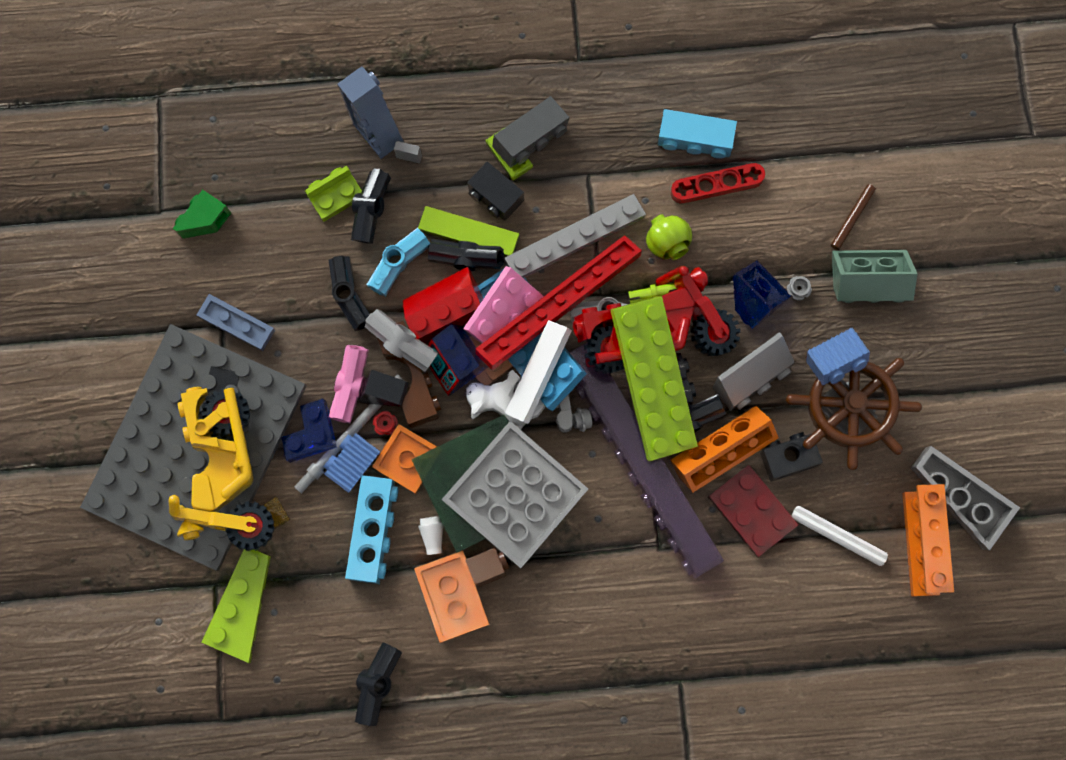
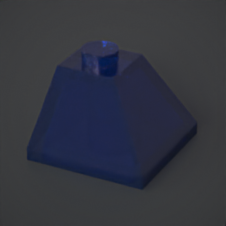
(757, 294)

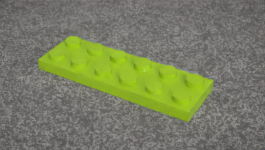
(654, 378)

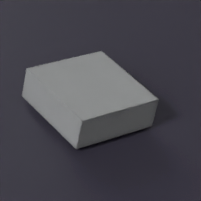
(407, 152)

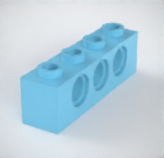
(371, 489)

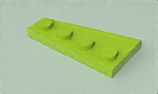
(237, 614)

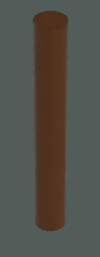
(853, 217)

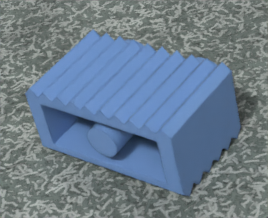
(838, 356)
(351, 462)

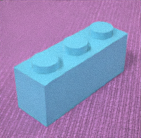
(697, 133)

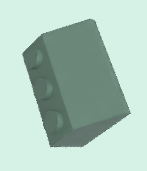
(873, 275)

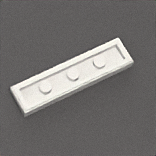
(538, 371)

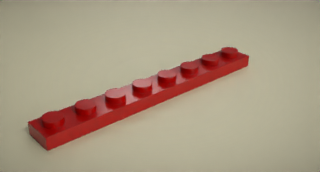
(558, 302)

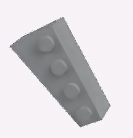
(968, 499)

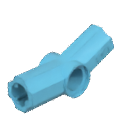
(387, 272)

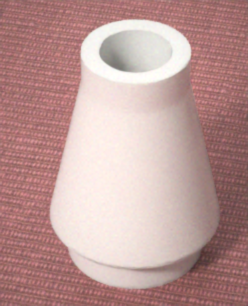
(432, 532)

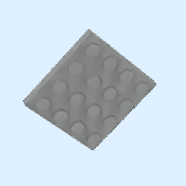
(515, 494)

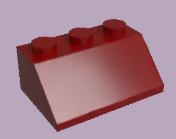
(442, 304)

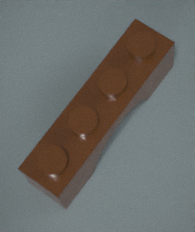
(417, 403)

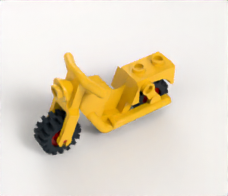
(227, 472)

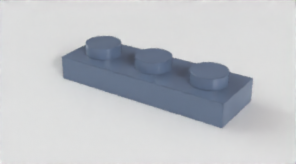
(235, 322)

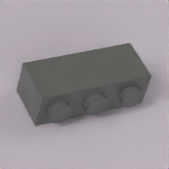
(530, 132)

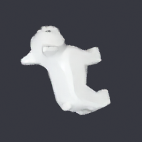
(497, 398)

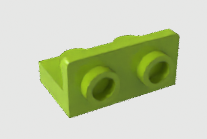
(333, 193)

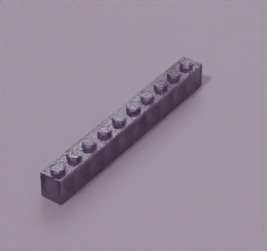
(653, 477)

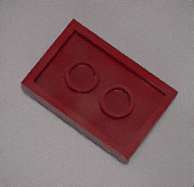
(753, 511)

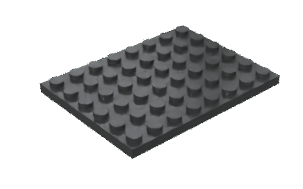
(150, 452)

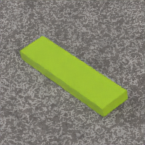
(464, 229)

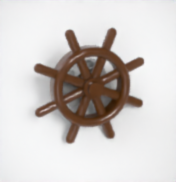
(853, 412)

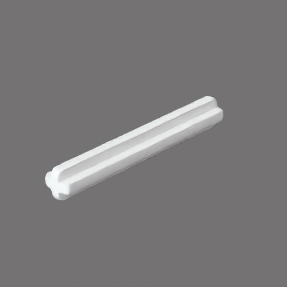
(839, 536)

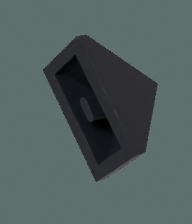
(383, 390)

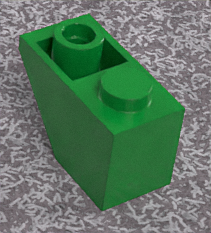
(202, 217)

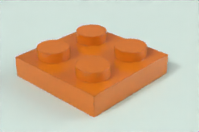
(397, 457)

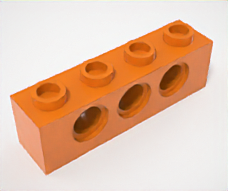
(724, 448)

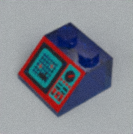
(455, 359)

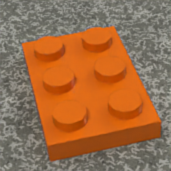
(451, 596)

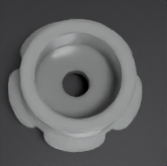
(800, 281)
(582, 419)

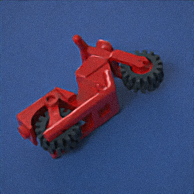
(713, 328)

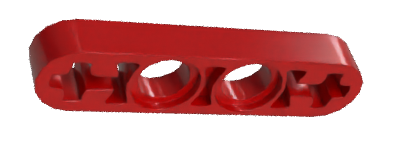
(716, 179)

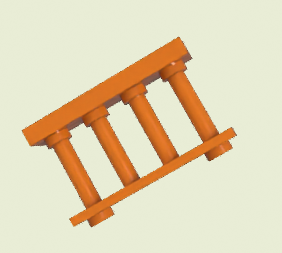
(928, 541)

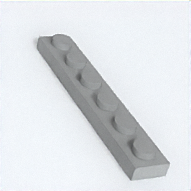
(576, 236)

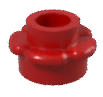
(378, 423)

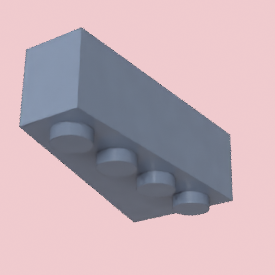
(369, 111)

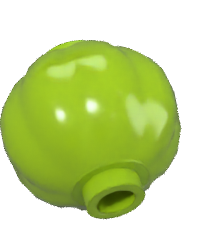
(669, 237)

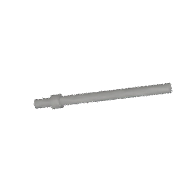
(315, 470)

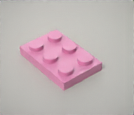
(501, 305)

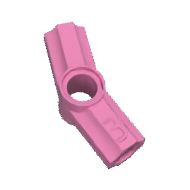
(349, 384)

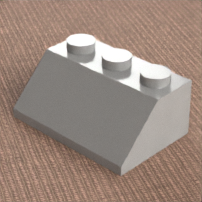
(754, 373)

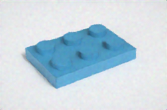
(563, 378)

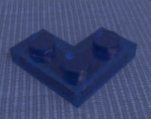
(316, 436)

